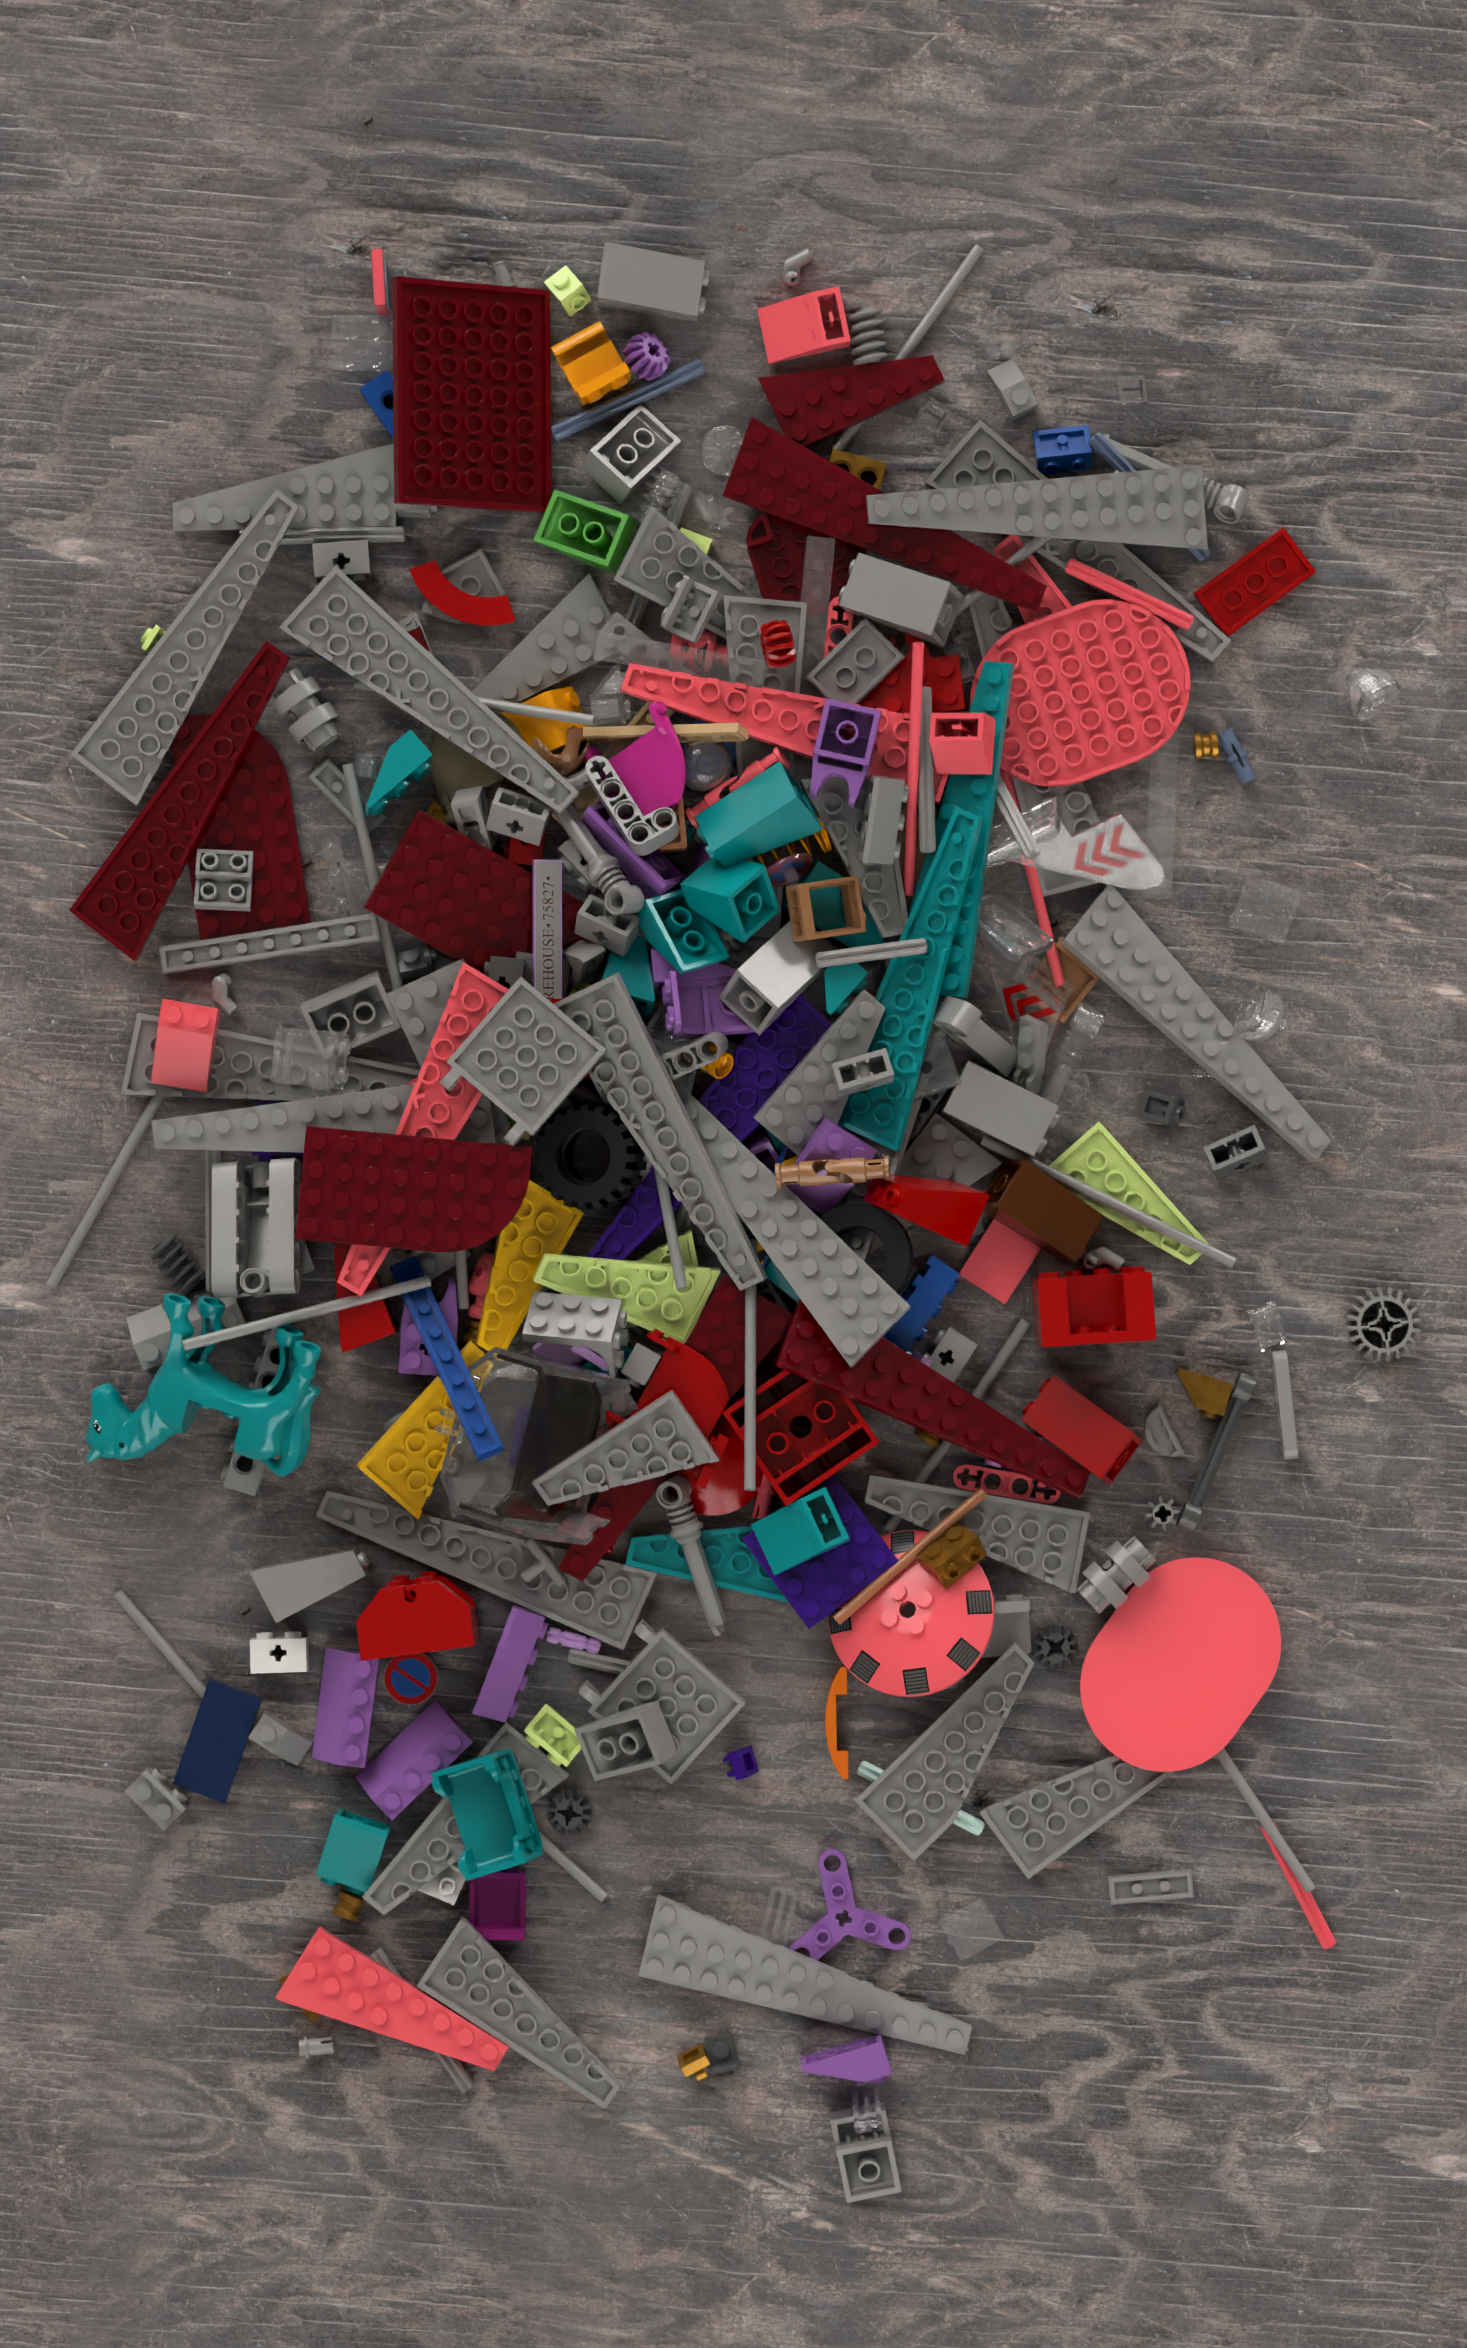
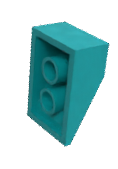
(680, 933)

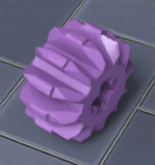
(646, 356)

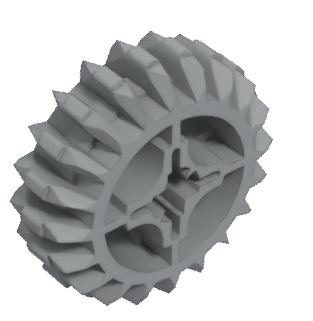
(1380, 1312)

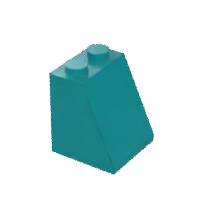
(732, 897)
(353, 1851)

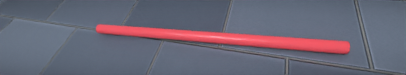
(913, 768)
(1038, 899)

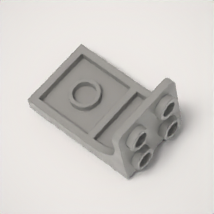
(580, 1322)

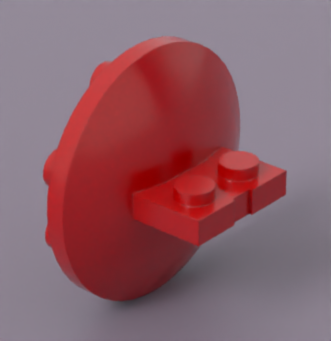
(720, 1484)

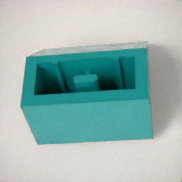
(840, 983)

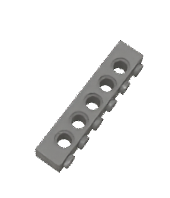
(236, 1478)

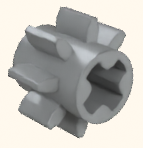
(1167, 1518)

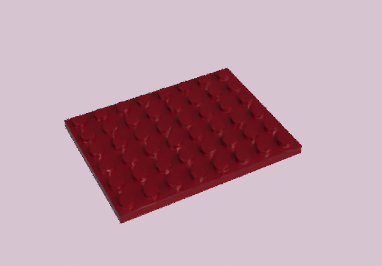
(471, 395)

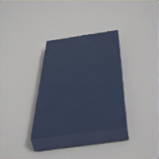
(217, 1741)

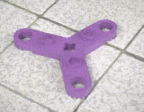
(839, 1897)

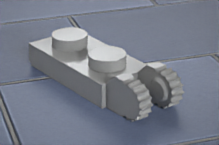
(1031, 1053)

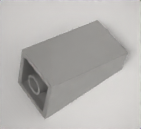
(651, 283)
(901, 599)
(773, 978)
(1000, 1109)
(301, 1582)

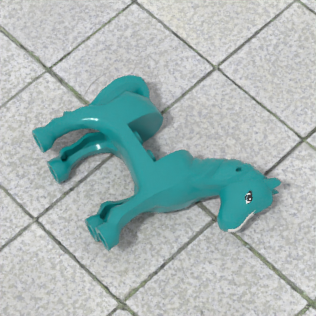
(272, 1417)

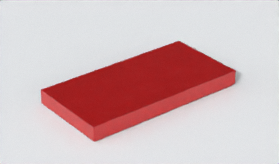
(1254, 582)

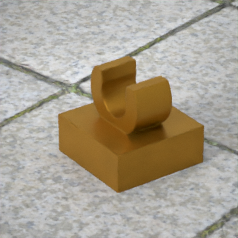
(694, 2062)

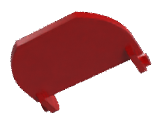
(692, 1380)

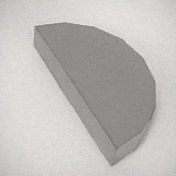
(1160, 1434)

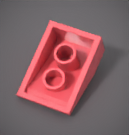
(185, 1045)

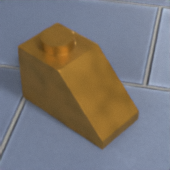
(1205, 1392)

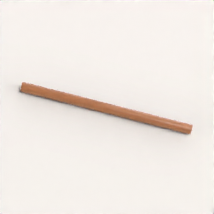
(910, 1556)

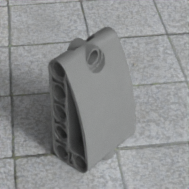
(256, 1228)

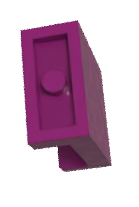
(499, 1904)

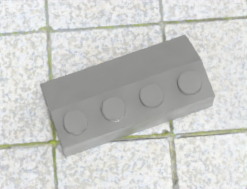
(152, 1327)

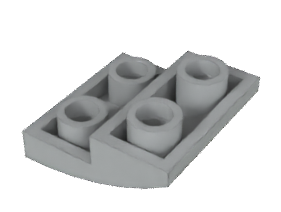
(224, 880)

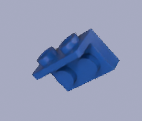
(1063, 449)

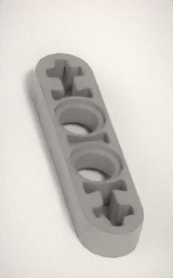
(1284, 1405)

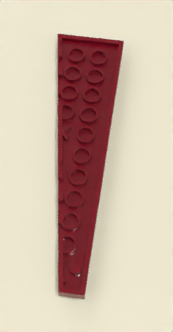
(815, 493)
(148, 860)
(721, 1339)
(923, 1398)

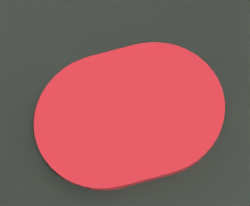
(1089, 691)
(1180, 1664)

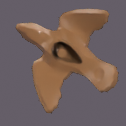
(568, 761)

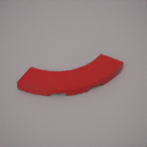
(458, 604)

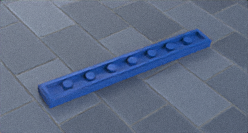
(448, 1363)

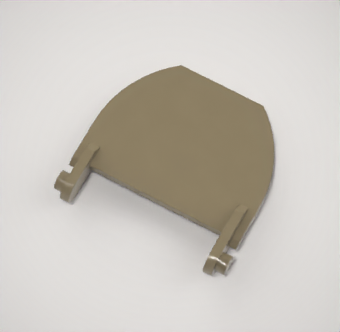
(458, 770)

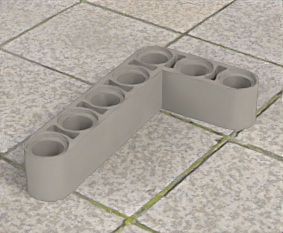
(678, 1065)

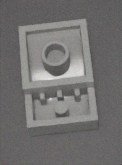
(865, 2157)

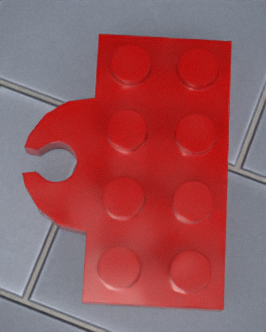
(939, 673)

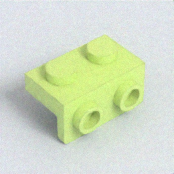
(554, 1735)

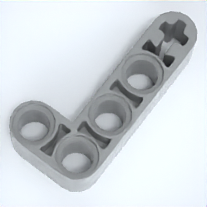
(624, 804)
(963, 1024)

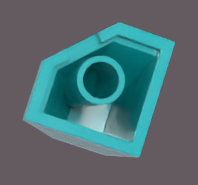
(635, 973)

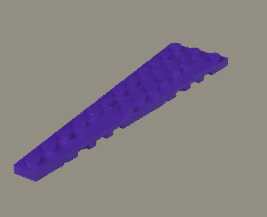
(757, 1072)

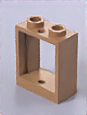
(801, 910)

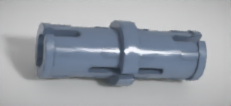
(1236, 756)

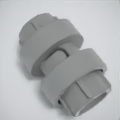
(310, 718)
(1124, 1567)

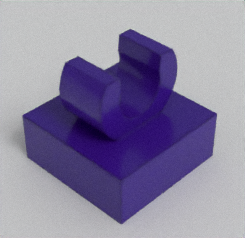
(742, 1762)

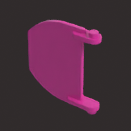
(651, 765)

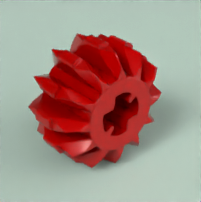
(777, 644)

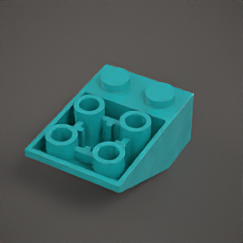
(404, 762)
(800, 1531)

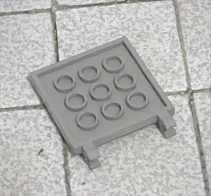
(524, 1058)
(687, 1691)

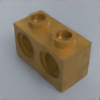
(859, 465)

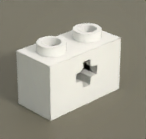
(265, 1662)

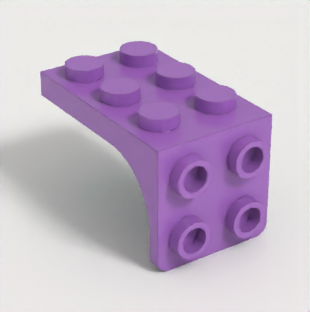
(697, 1010)

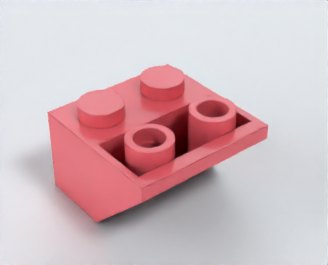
(962, 743)

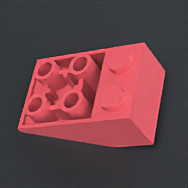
(804, 325)

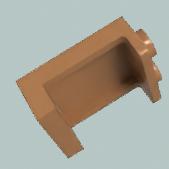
(1076, 973)

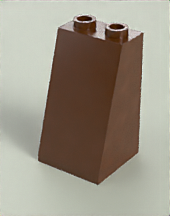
(1041, 1210)

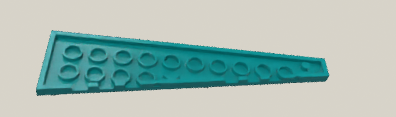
(978, 797)
(913, 987)

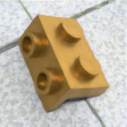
(952, 1554)

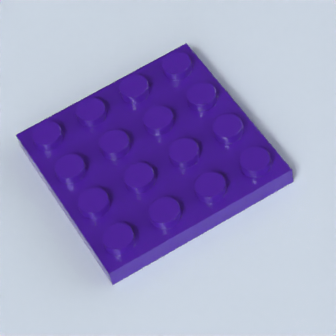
(837, 1575)

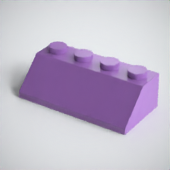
(651, 872)
(509, 1664)
(345, 1708)
(408, 1761)

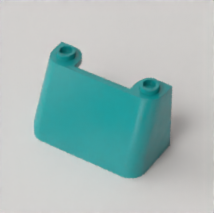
(490, 1813)

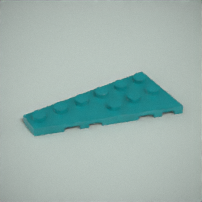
(726, 1553)

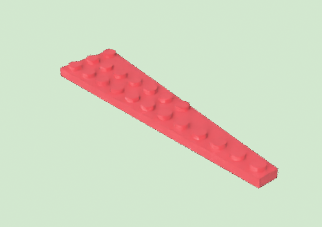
(770, 715)
(431, 1107)

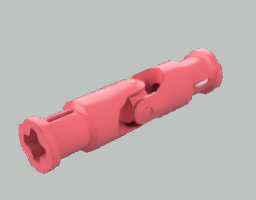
(734, 783)

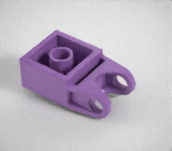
(843, 757)
(412, 1357)

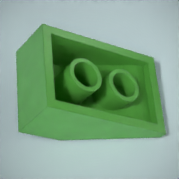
(586, 531)

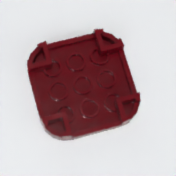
(778, 558)

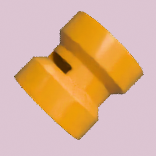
(722, 1066)

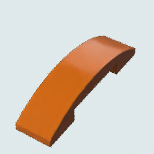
(839, 1755)

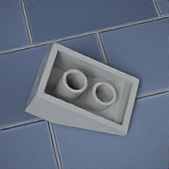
(629, 453)
(626, 1741)

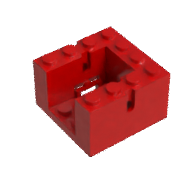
(1093, 1307)

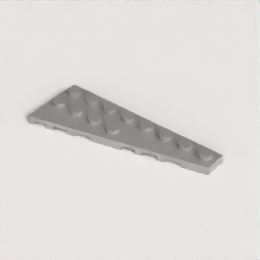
(330, 494)
(661, 559)
(1018, 1532)
(1063, 1811)
(438, 1838)
(492, 1995)

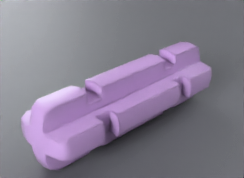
(573, 1640)

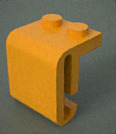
(591, 363)
(550, 732)

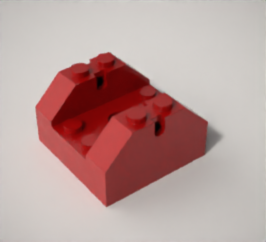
(798, 1463)
(410, 1623)

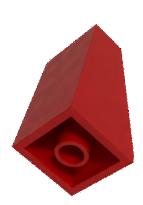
(931, 1203)
(362, 1322)
(1081, 1429)

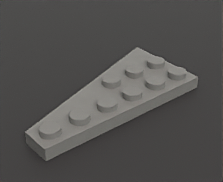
(553, 650)
(809, 1089)
(638, 1449)

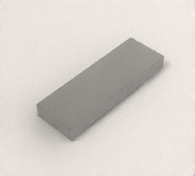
(333, 785)
(1150, 1886)

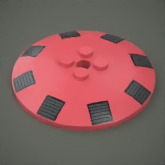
(921, 1651)

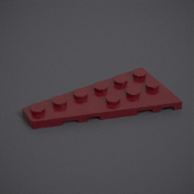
(834, 399)

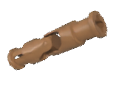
(838, 1171)

